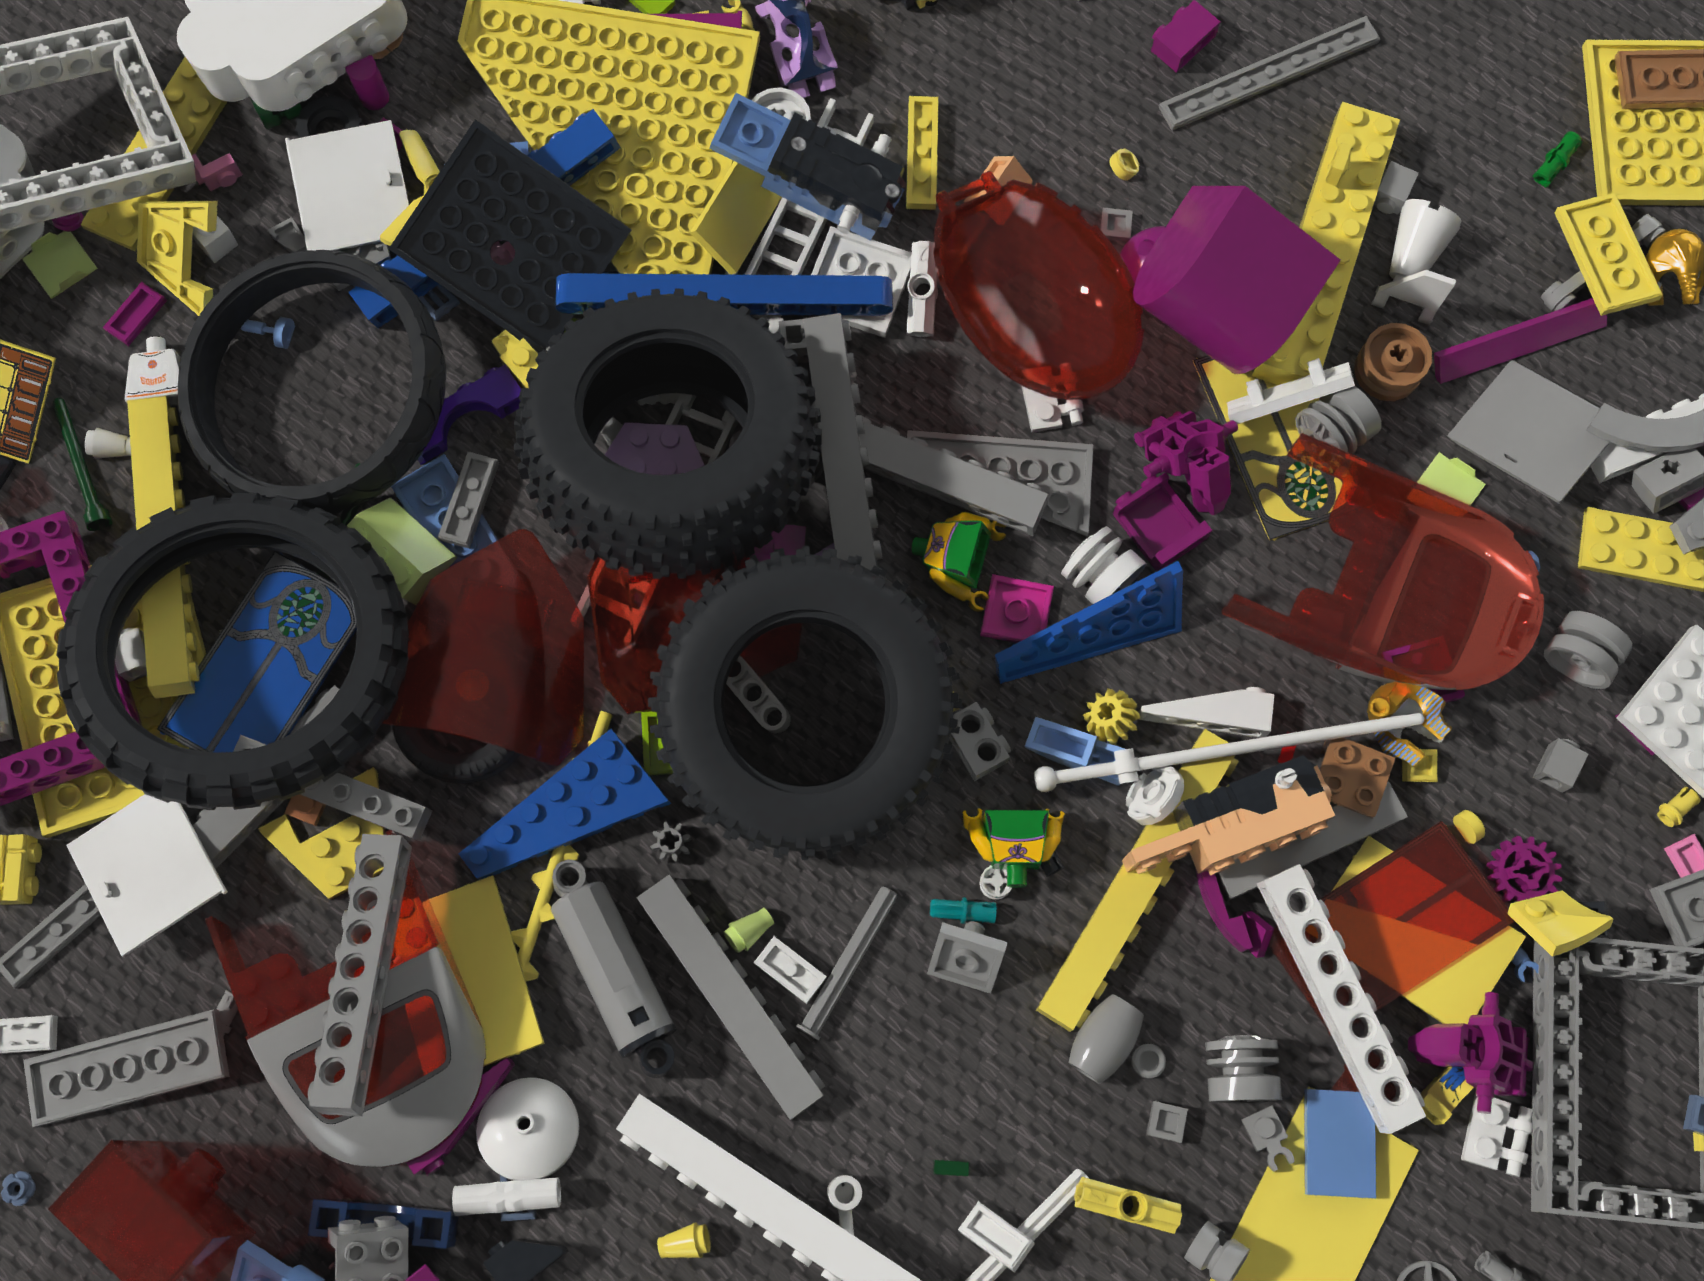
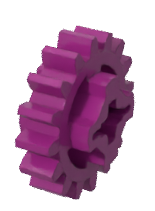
(1523, 858)

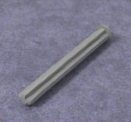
(848, 962)

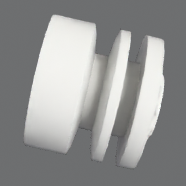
(1102, 565)

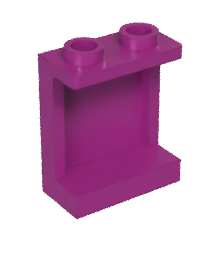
(1159, 522)

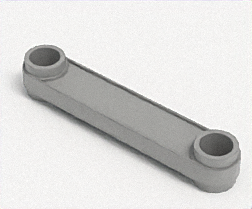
(1562, 294)

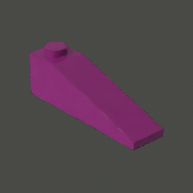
(490, 1082)

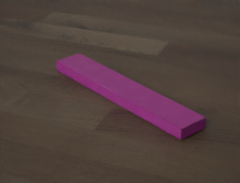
(1517, 340)

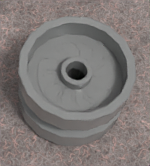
(1588, 649)

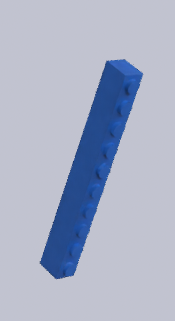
(566, 155)

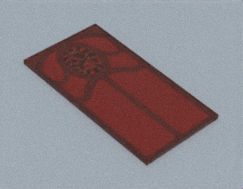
(1405, 918)

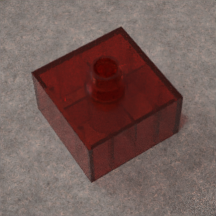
(153, 1213)

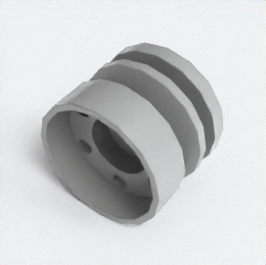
(1341, 419)
(1243, 1069)

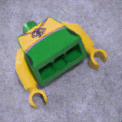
(957, 554)
(1015, 839)

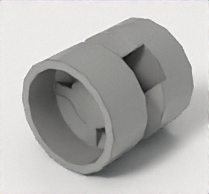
(1216, 1253)

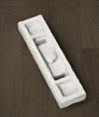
(1291, 393)

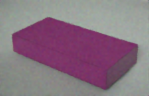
(134, 314)

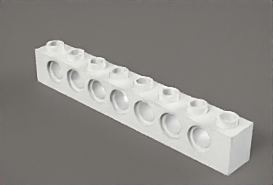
(1408, 1102)

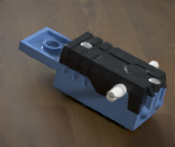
(813, 166)

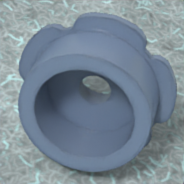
(26, 1184)

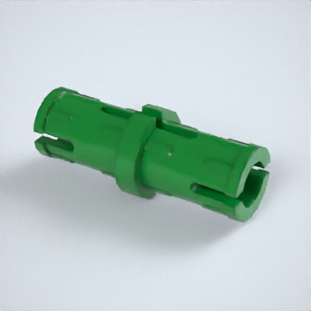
(1557, 158)

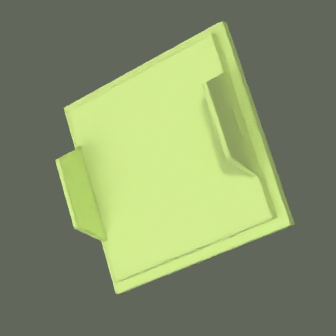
(58, 262)
(1452, 479)

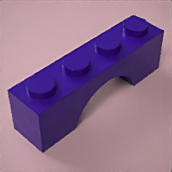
(493, 393)

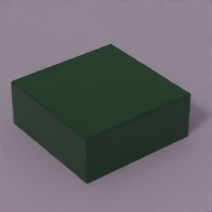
(950, 1168)

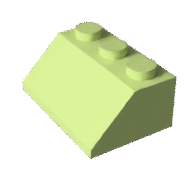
(404, 545)

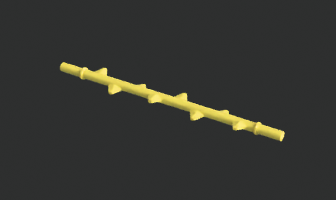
(541, 913)

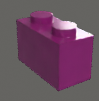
(1185, 35)

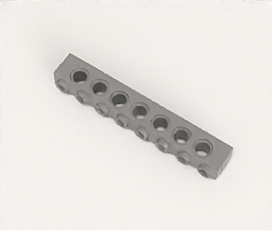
(349, 1094)

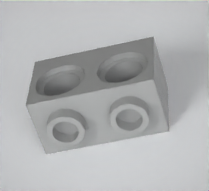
(969, 743)

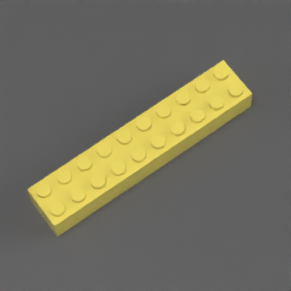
(1337, 221)

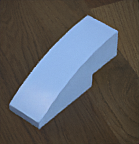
(1070, 746)

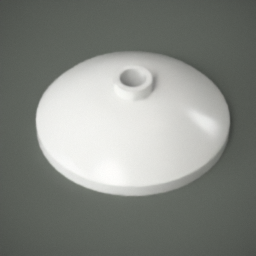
(540, 1147)

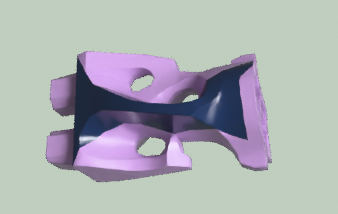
(805, 61)

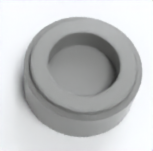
(1148, 1061)

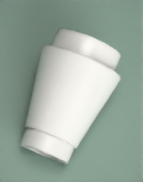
(106, 444)

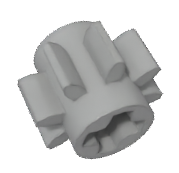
(662, 839)

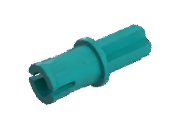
(964, 910)

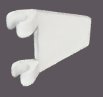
(1422, 289)

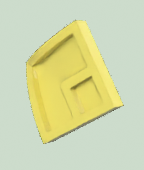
(1558, 921)

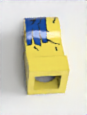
(1445, 1094)

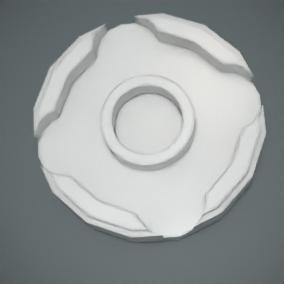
(1155, 795)

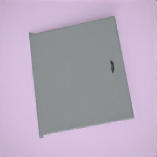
(1531, 431)

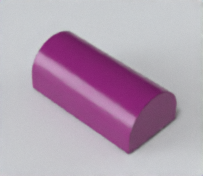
(368, 83)

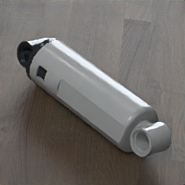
(612, 968)

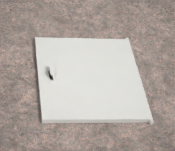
(346, 185)
(148, 866)

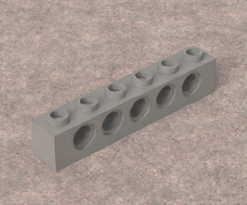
(363, 800)

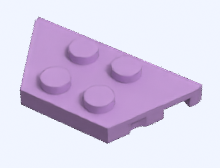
(655, 449)

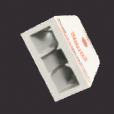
(153, 372)

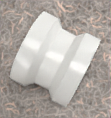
(997, 879)

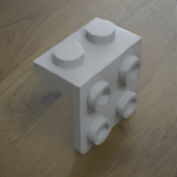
(370, 1250)

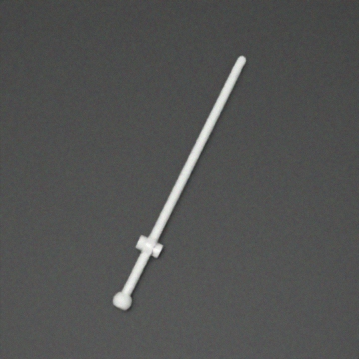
(1127, 765)

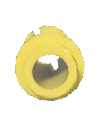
(1673, 811)

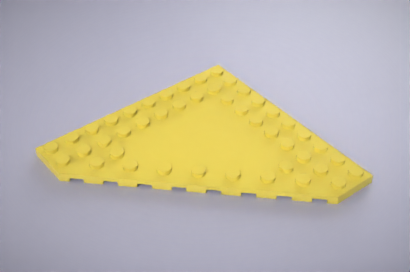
(651, 83)

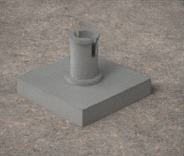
(967, 956)

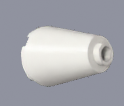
(1421, 237)

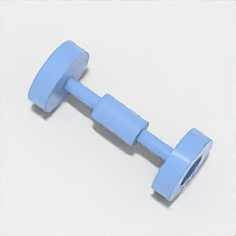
(281, 332)

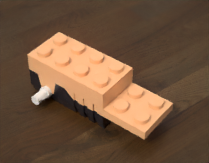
(1243, 819)

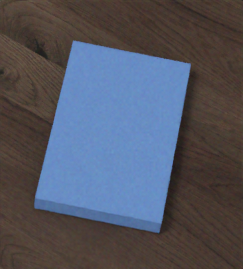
(1339, 1144)

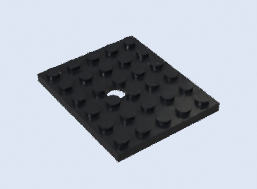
(497, 195)

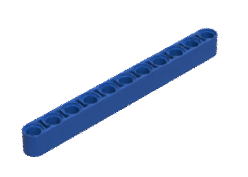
(757, 292)

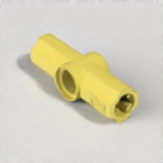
(1146, 1209)

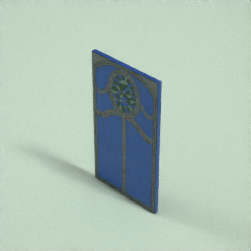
(265, 661)

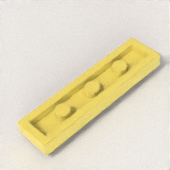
(922, 152)

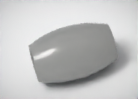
(1106, 1038)

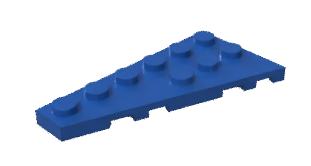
(1123, 619)
(577, 802)

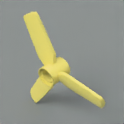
(426, 172)

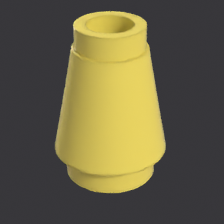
(685, 1243)

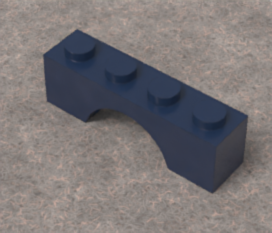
(425, 1225)

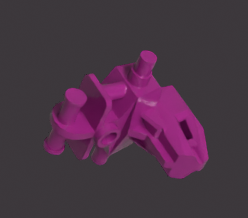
(1193, 450)
(1487, 1049)

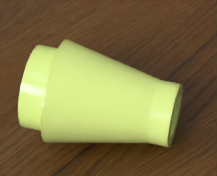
(747, 930)

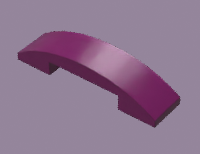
(1232, 929)

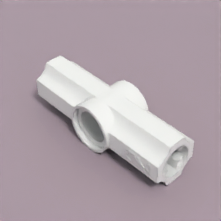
(922, 307)

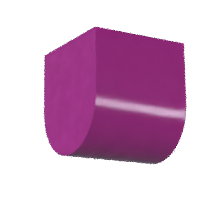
(1232, 275)

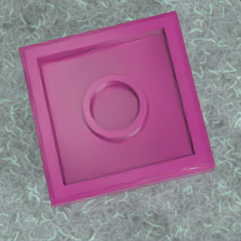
(1016, 609)

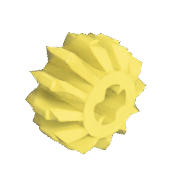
(1100, 718)

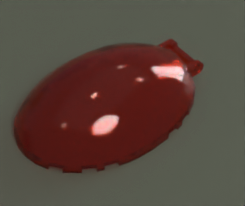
(1037, 288)

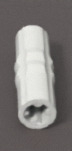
(506, 1196)

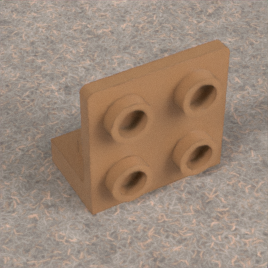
(1355, 775)

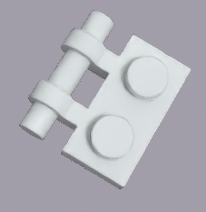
(1046, 413)
(1486, 1137)

